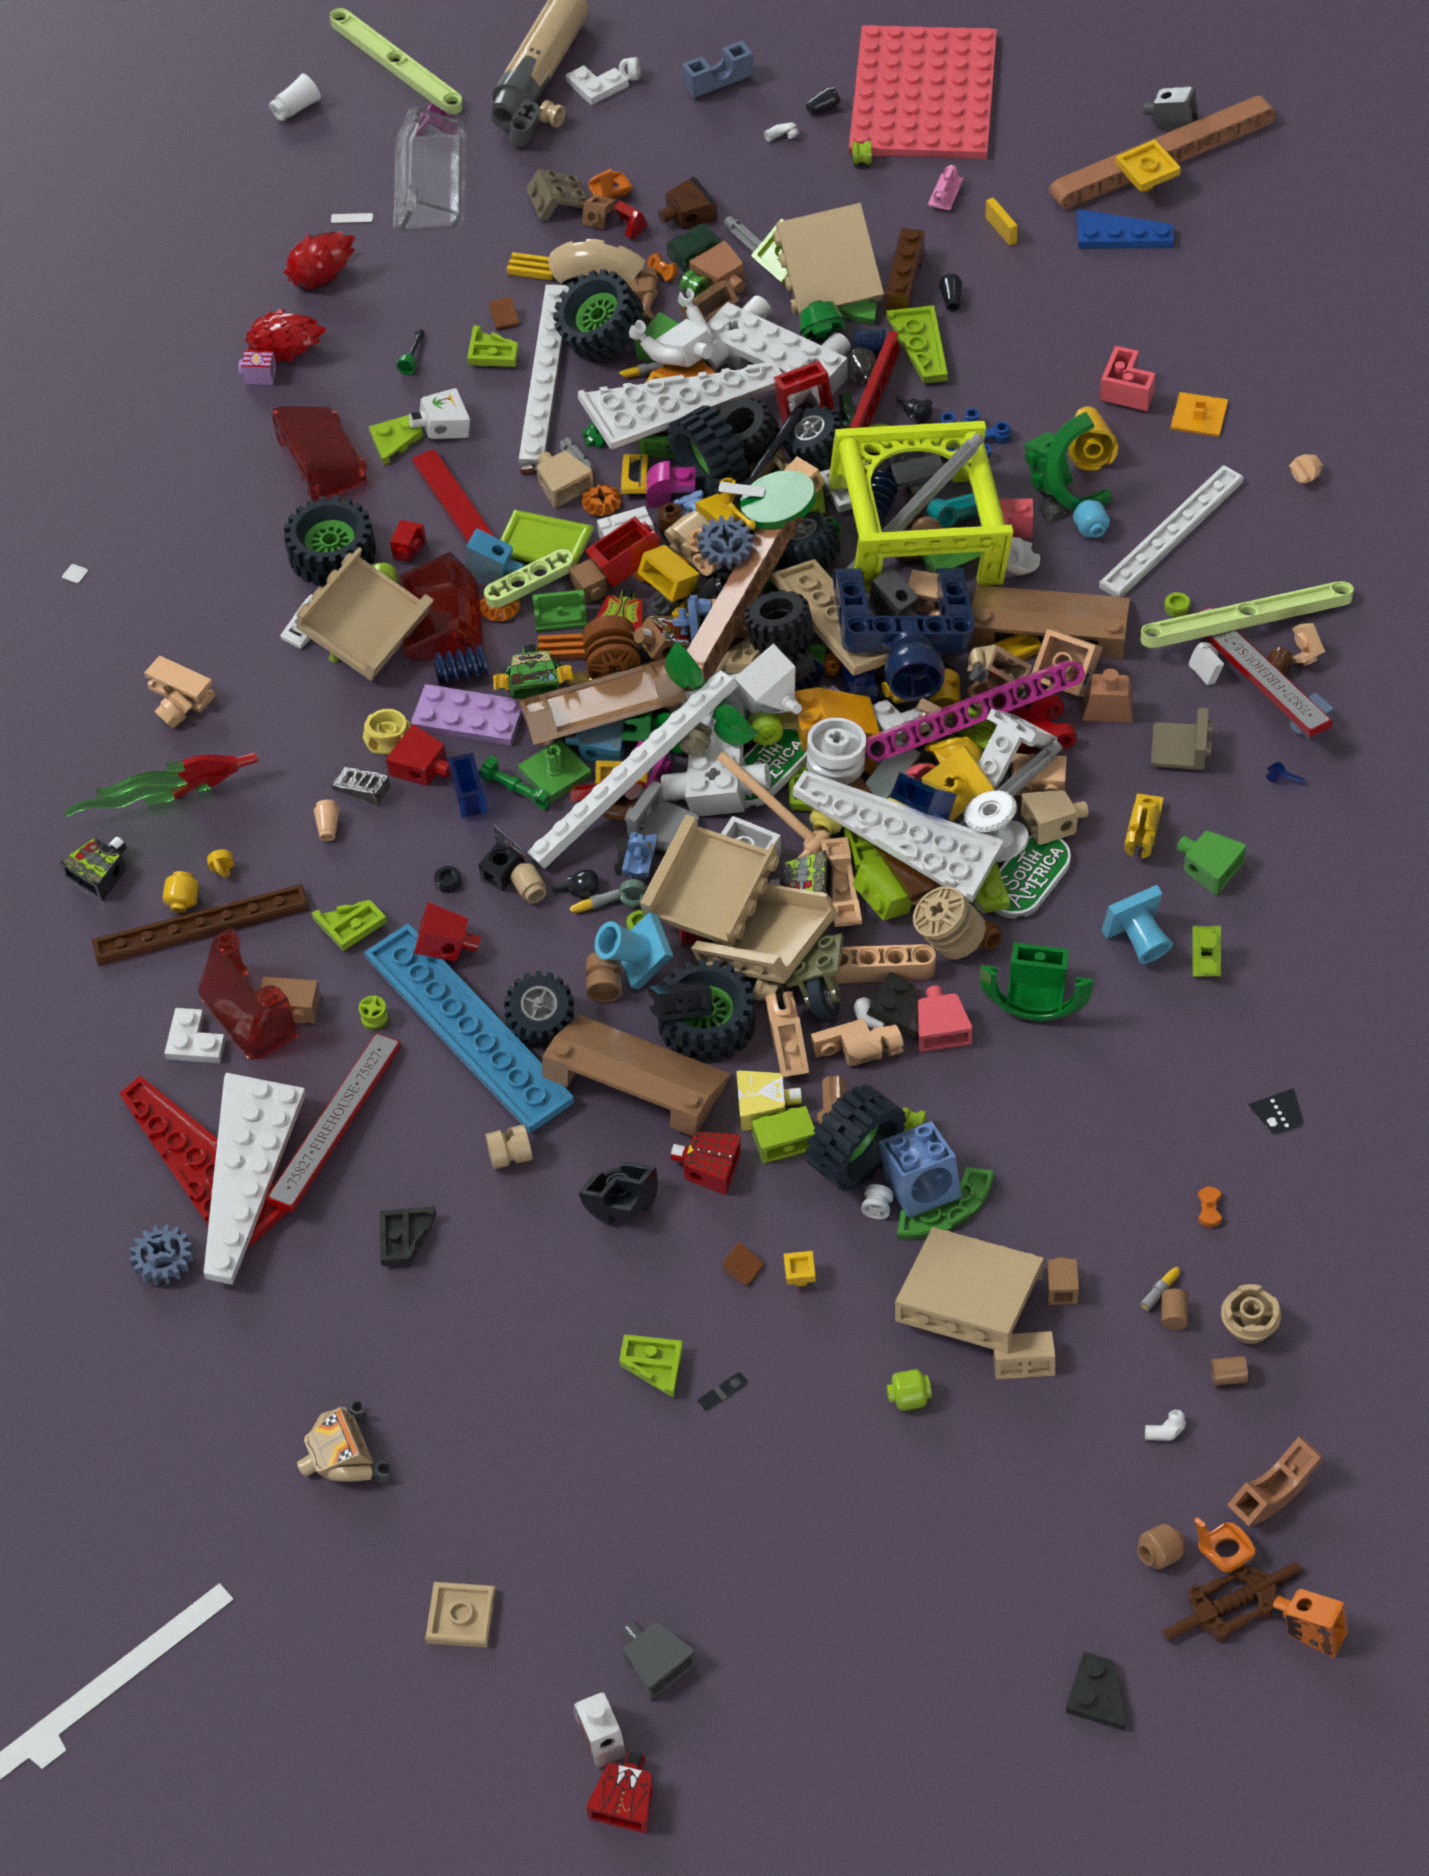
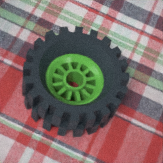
(598, 315)
(708, 444)
(325, 534)
(730, 1019)
(849, 1137)

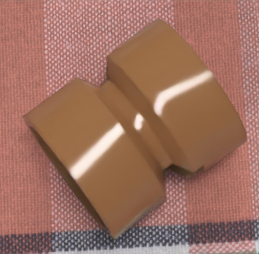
(603, 979)

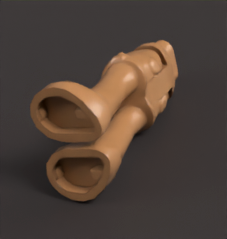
(646, 289)

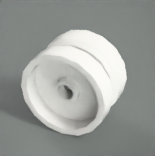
(836, 750)

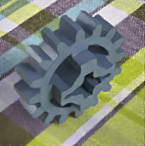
(738, 542)
(161, 1254)

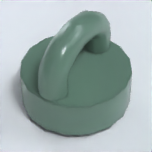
(632, 892)

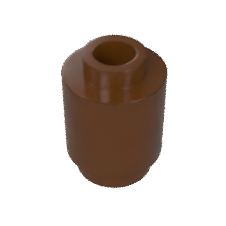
(668, 515)

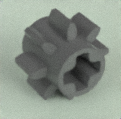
(663, 606)

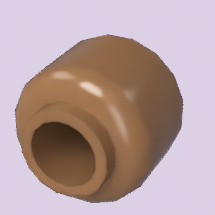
(1160, 1546)

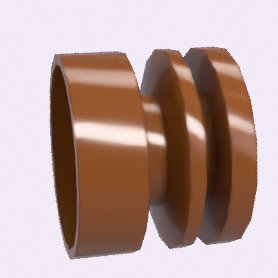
(610, 646)

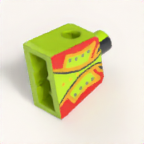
(626, 606)

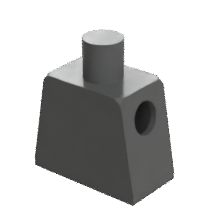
(1173, 108)
(892, 596)
(656, 1657)

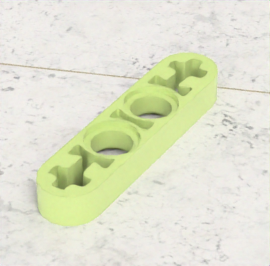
(527, 575)

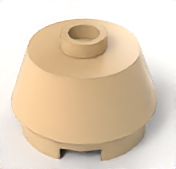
(1250, 1314)

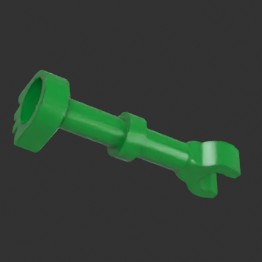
(491, 771)

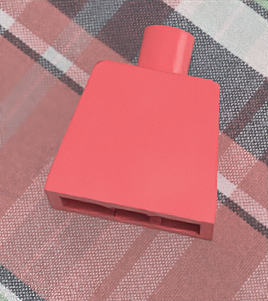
(942, 1021)

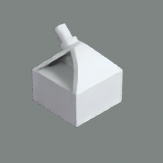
(768, 684)

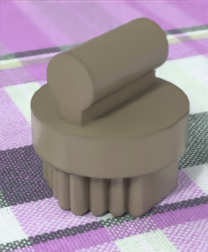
(696, 740)

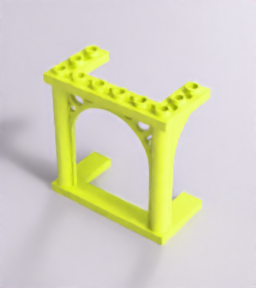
(873, 545)

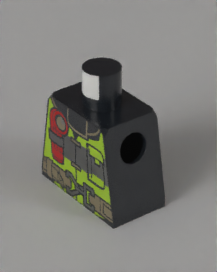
(95, 866)
(809, 873)

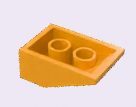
(825, 703)

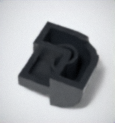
(620, 1191)

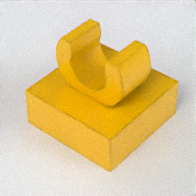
(799, 1268)

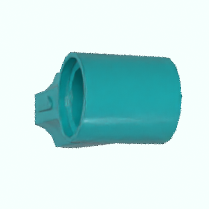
(955, 509)

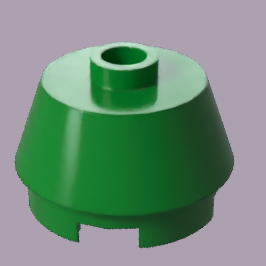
(821, 320)

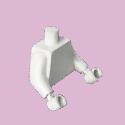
(683, 343)

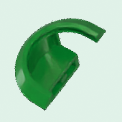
(1050, 466)
(1036, 984)

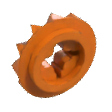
(594, 506)
(499, 614)

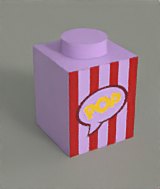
(258, 367)

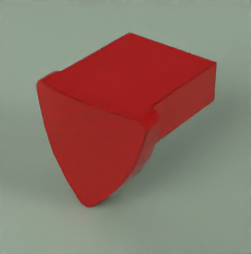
(633, 217)

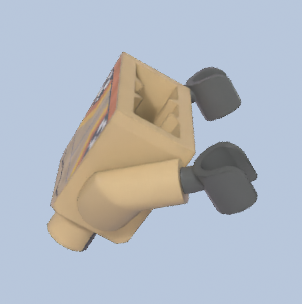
(998, 664)
(339, 1448)

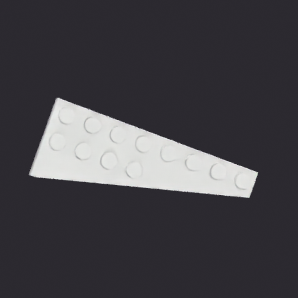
(648, 408)
(929, 844)
(250, 1145)

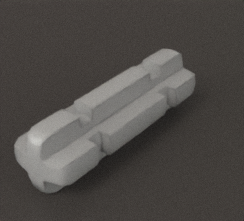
(568, 445)

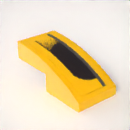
(634, 473)

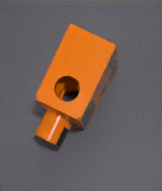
(1314, 1620)

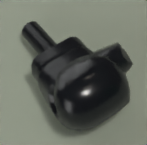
(915, 409)
(581, 883)

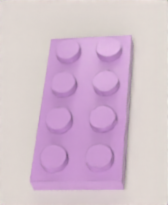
(467, 715)

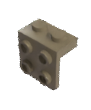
(554, 188)
(1182, 744)

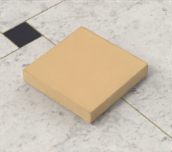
(460, 1614)

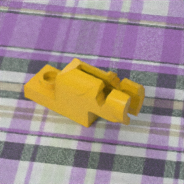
(1143, 824)

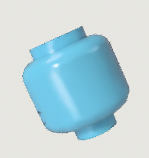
(1091, 518)

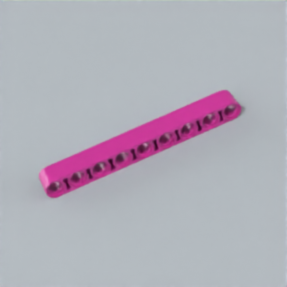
(984, 703)

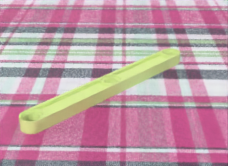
(406, 69)
(1233, 617)

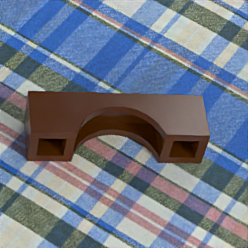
(906, 260)

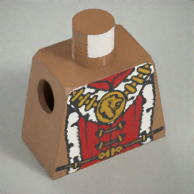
(659, 636)

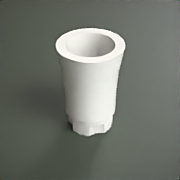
(295, 98)

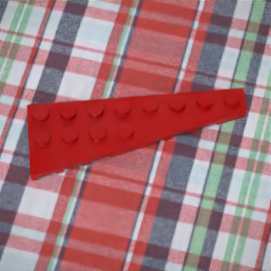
(185, 1149)

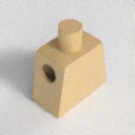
(563, 477)
(1051, 815)

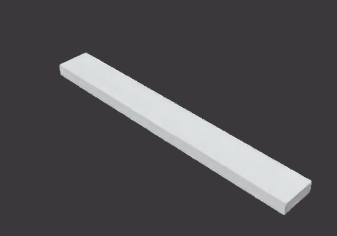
(1171, 532)

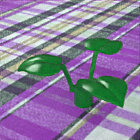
(729, 724)

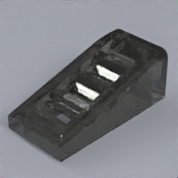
(373, 796)

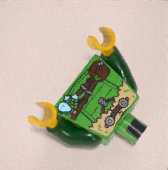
(532, 674)

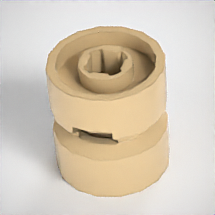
(508, 1146)

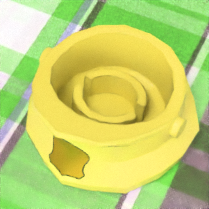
(384, 730)

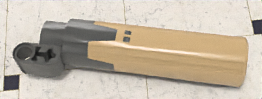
(534, 66)

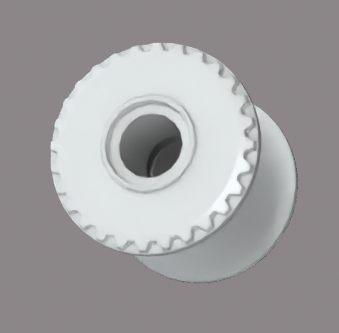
(993, 816)

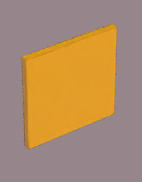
(1199, 414)

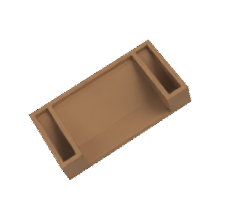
(1035, 611)
(600, 702)
(636, 1068)

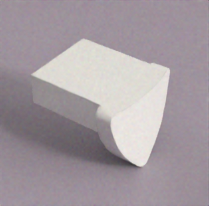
(1206, 662)

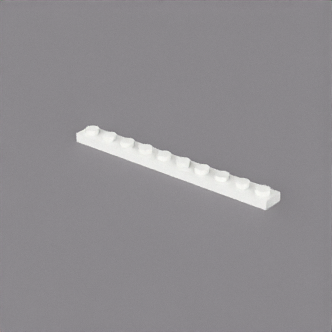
(542, 381)
(632, 769)

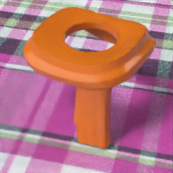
(603, 184)
(1228, 1531)

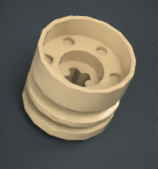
(949, 922)

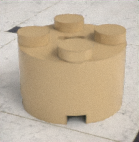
(679, 535)

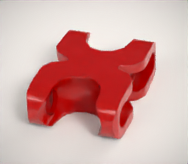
(1040, 715)

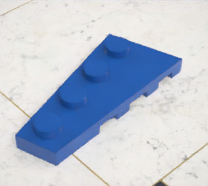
(1113, 231)

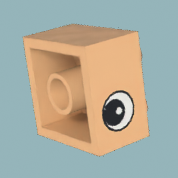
(1062, 647)

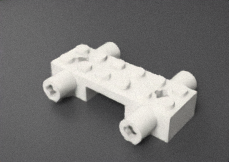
(746, 336)
(708, 783)

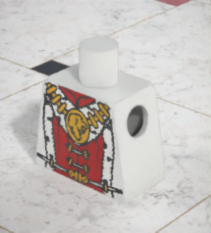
(597, 1725)

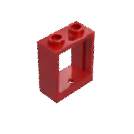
(800, 380)
(621, 550)

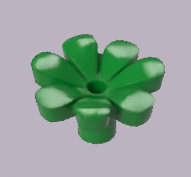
(593, 436)

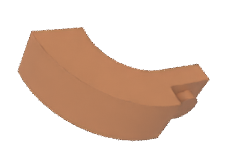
(1279, 1485)

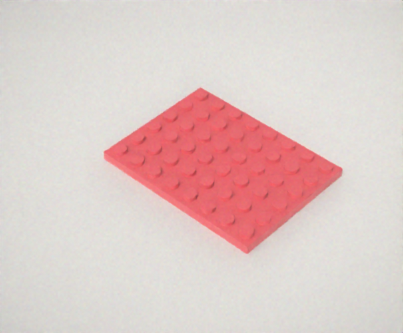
(924, 91)

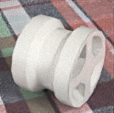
(877, 1201)

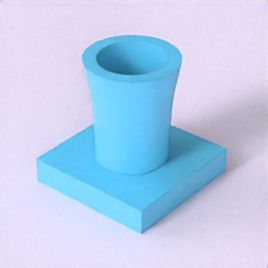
(1137, 918)
(641, 949)

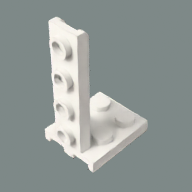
(1005, 743)

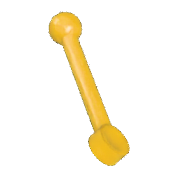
(751, 523)

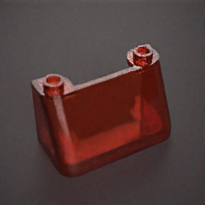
(319, 448)
(454, 614)
(252, 1019)

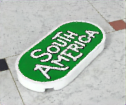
(783, 761)
(1033, 876)

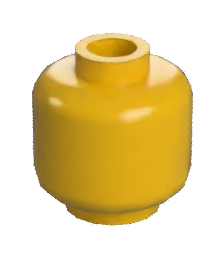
(180, 891)

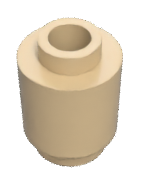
(528, 883)

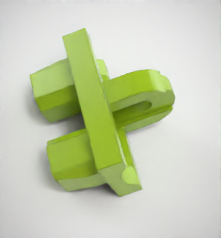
(1206, 940)

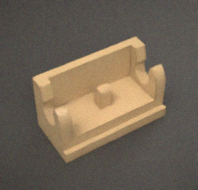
(1028, 1357)

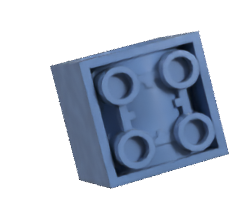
(920, 1169)

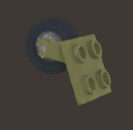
(817, 978)

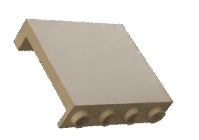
(828, 258)
(361, 615)
(709, 883)
(776, 935)
(968, 1289)

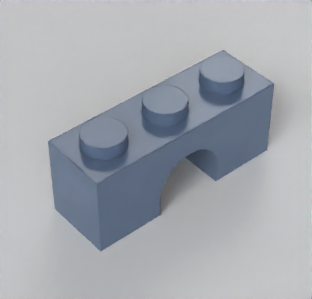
(733, 66)

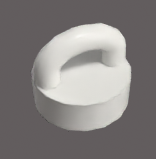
(634, 68)

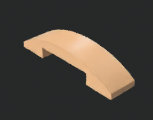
(844, 892)

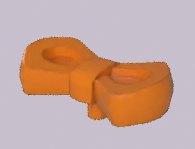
(668, 271)
(1209, 1215)

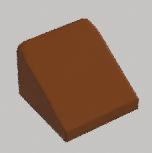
(503, 313)
(742, 1264)

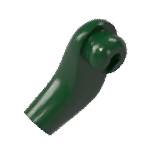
(846, 409)

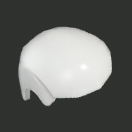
(1021, 558)

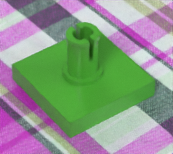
(555, 770)

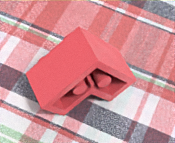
(1125, 383)
(1019, 515)

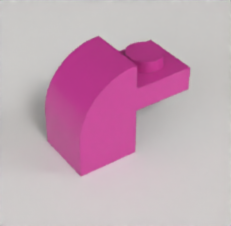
(663, 481)

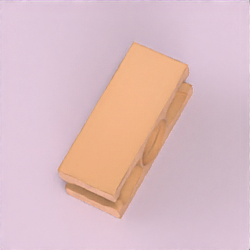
(170, 676)

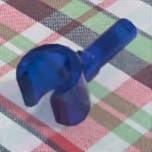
(1278, 771)

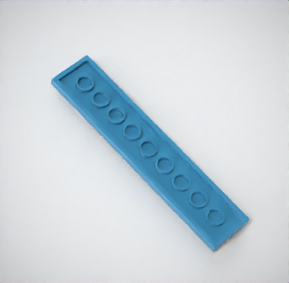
(470, 1029)

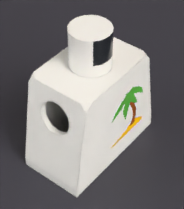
(442, 416)

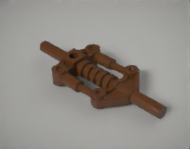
(1207, 1615)

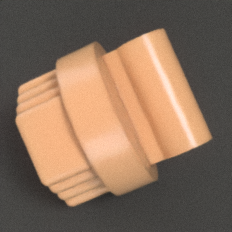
(1306, 468)
(174, 709)

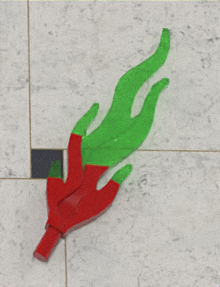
(162, 786)

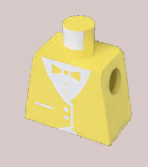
(763, 1095)

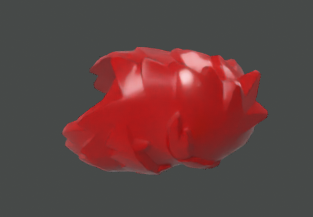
(318, 259)
(284, 334)

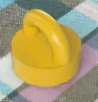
(220, 862)

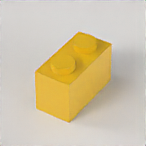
(668, 573)

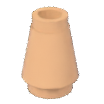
(326, 818)

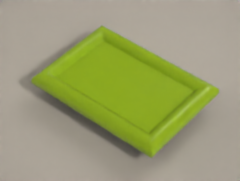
(540, 535)

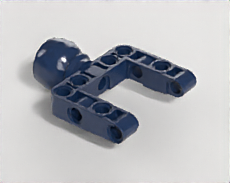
(913, 642)

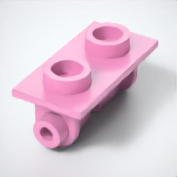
(946, 189)

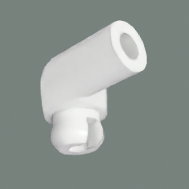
(781, 129)
(861, 1007)
(1169, 1429)

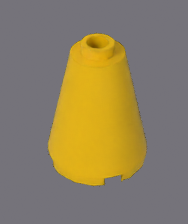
(1095, 446)

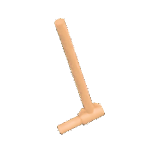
(812, 839)

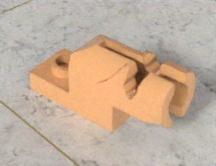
(787, 1036)
(857, 1042)

